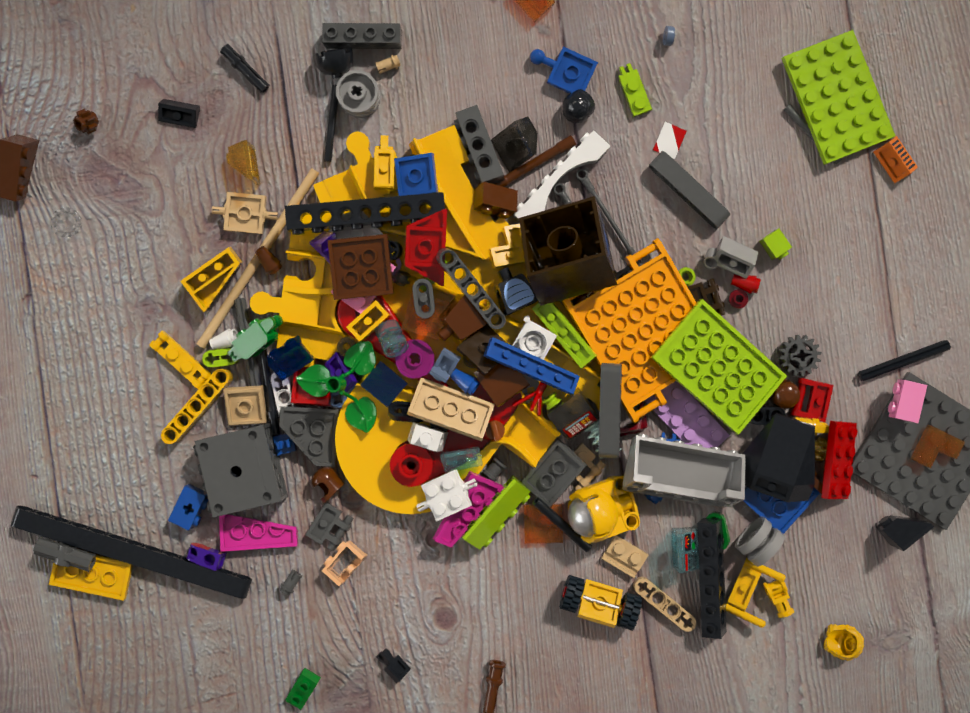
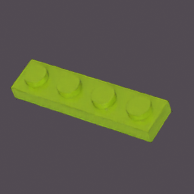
(566, 333)

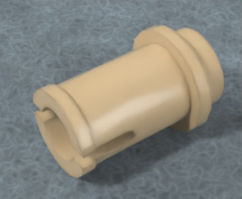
(388, 64)

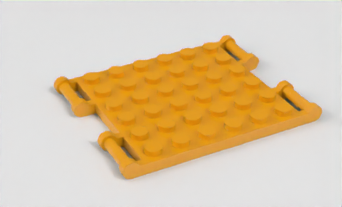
(632, 322)

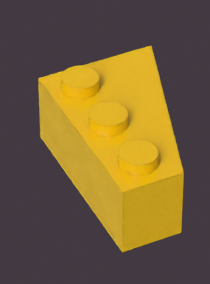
(211, 278)

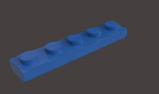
(531, 366)

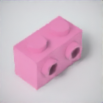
(907, 401)

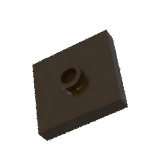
(475, 346)

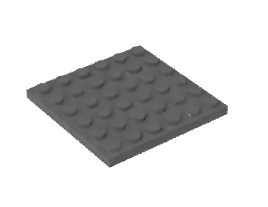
(888, 450)

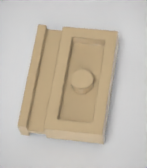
(624, 556)

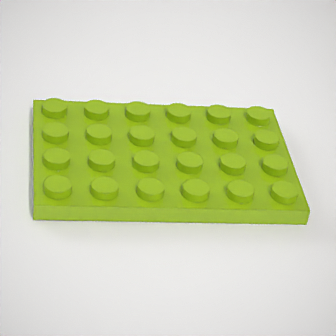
(838, 97)
(719, 366)

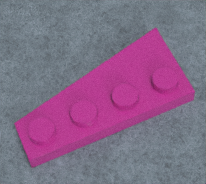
(456, 524)
(249, 534)

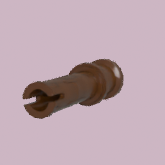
(494, 680)

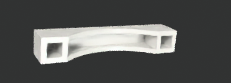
(588, 152)

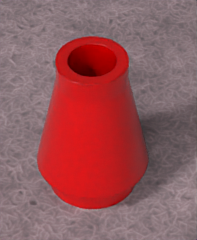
(749, 285)

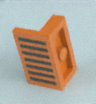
(895, 159)

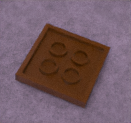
(360, 267)

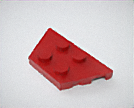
(423, 242)

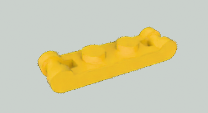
(180, 359)

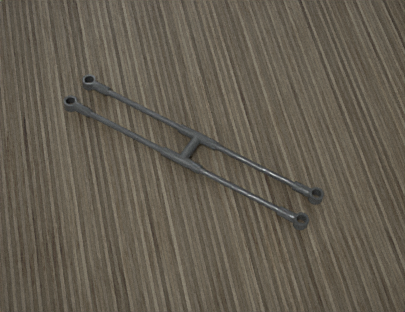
(590, 188)

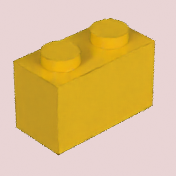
(368, 320)

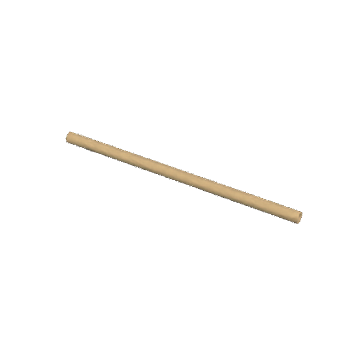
(254, 263)

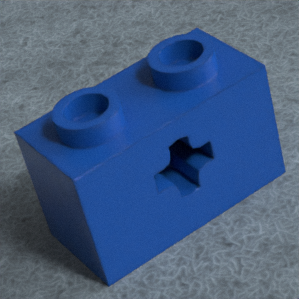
(181, 515)

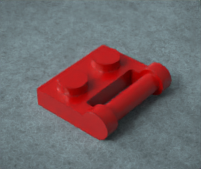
(818, 400)

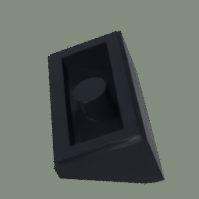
(178, 113)

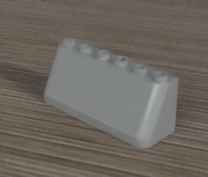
(685, 471)

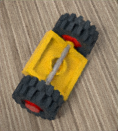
(600, 603)

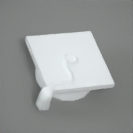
(534, 339)

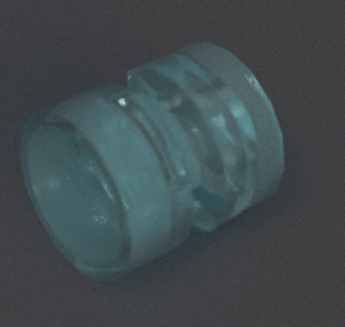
(391, 338)

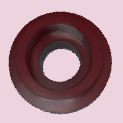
(732, 298)

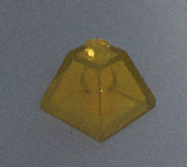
(244, 160)

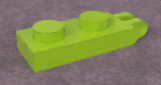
(634, 91)

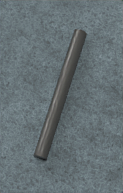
(801, 123)

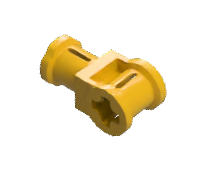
(778, 595)

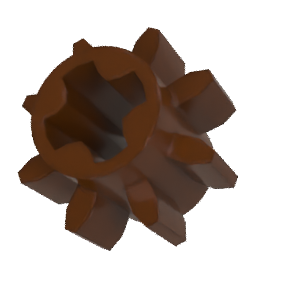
(86, 121)

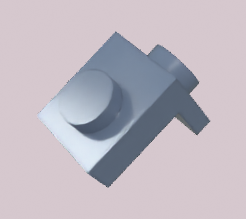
(444, 365)

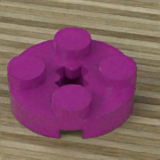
(419, 369)

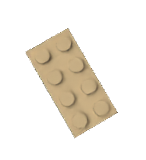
(451, 409)

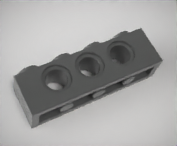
(362, 35)
(472, 118)

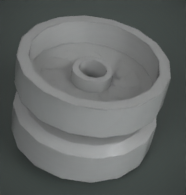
(358, 82)
(760, 541)

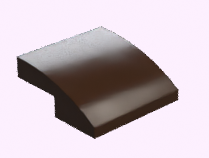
(502, 383)

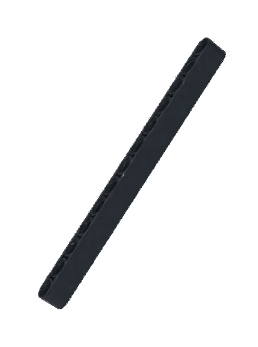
(129, 551)

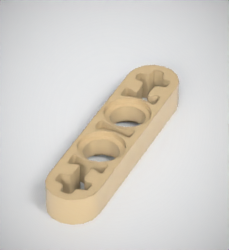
(664, 604)

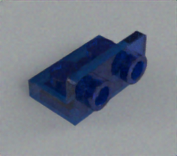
(289, 358)

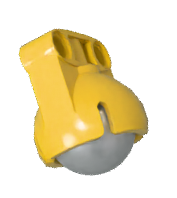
(602, 510)

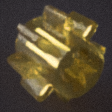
(820, 449)

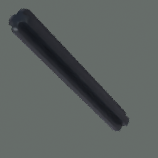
(904, 360)

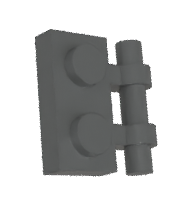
(324, 523)

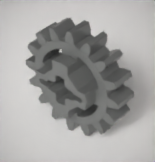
(800, 363)

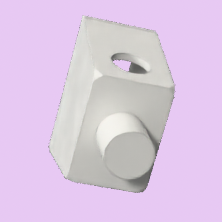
(427, 437)

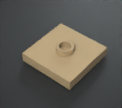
(245, 405)

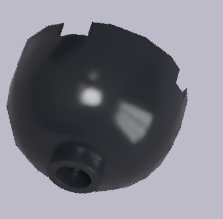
(334, 62)

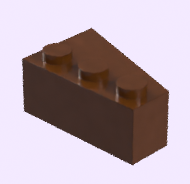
(16, 165)

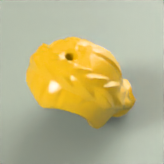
(843, 642)

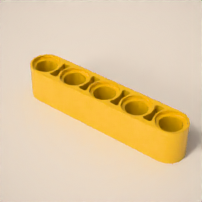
(189, 411)

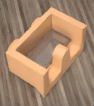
(344, 562)

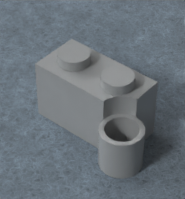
(732, 257)

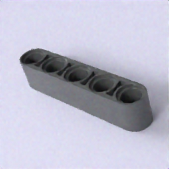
(689, 189)
(467, 279)
(610, 410)

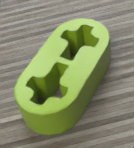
(217, 363)

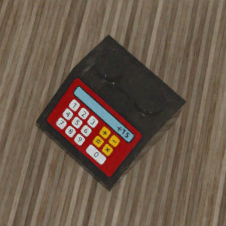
(573, 415)

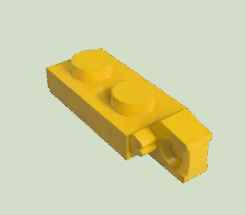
(383, 165)

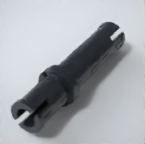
(238, 62)

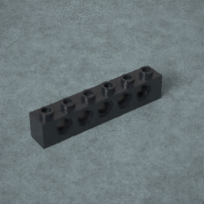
(711, 578)

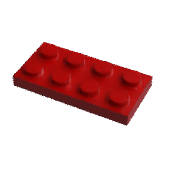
(839, 460)

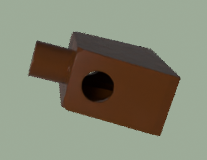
(460, 319)

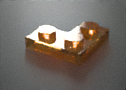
(936, 441)

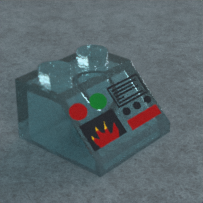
(685, 549)

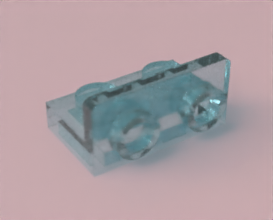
(461, 459)

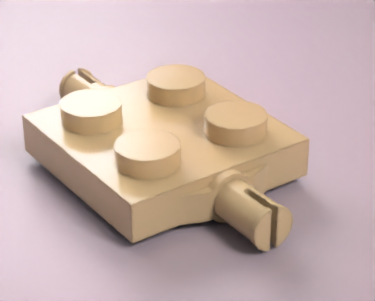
(245, 213)

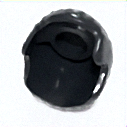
(578, 106)

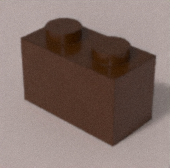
(495, 200)

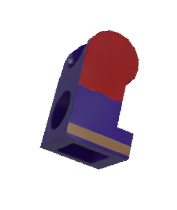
(206, 556)

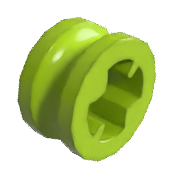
(551, 400)

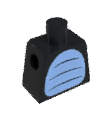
(513, 292)

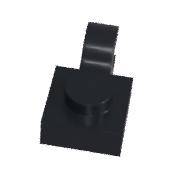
(396, 667)

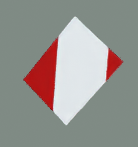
(670, 139)

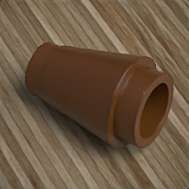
(268, 260)

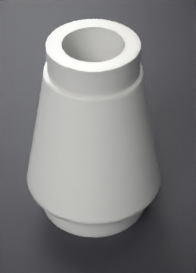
(223, 340)

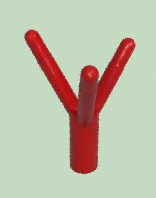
(538, 397)

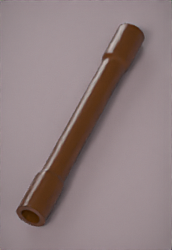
(559, 148)

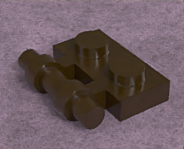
(698, 292)

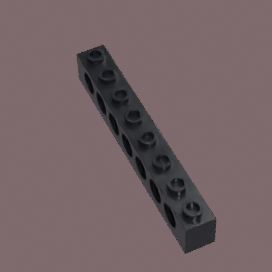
(295, 213)

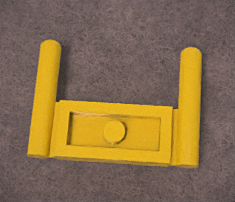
(744, 589)

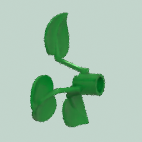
(318, 383)

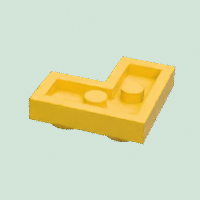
(511, 253)

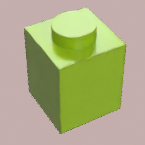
(776, 244)

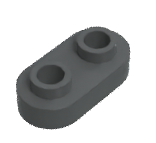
(422, 299)

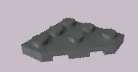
(312, 432)

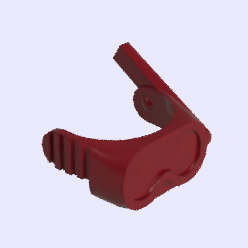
(642, 424)

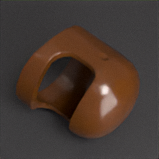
(786, 395)
(328, 481)

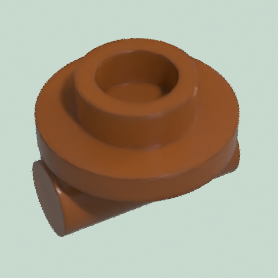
(495, 430)

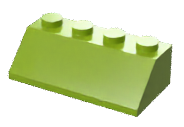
(495, 514)

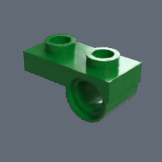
(302, 688)

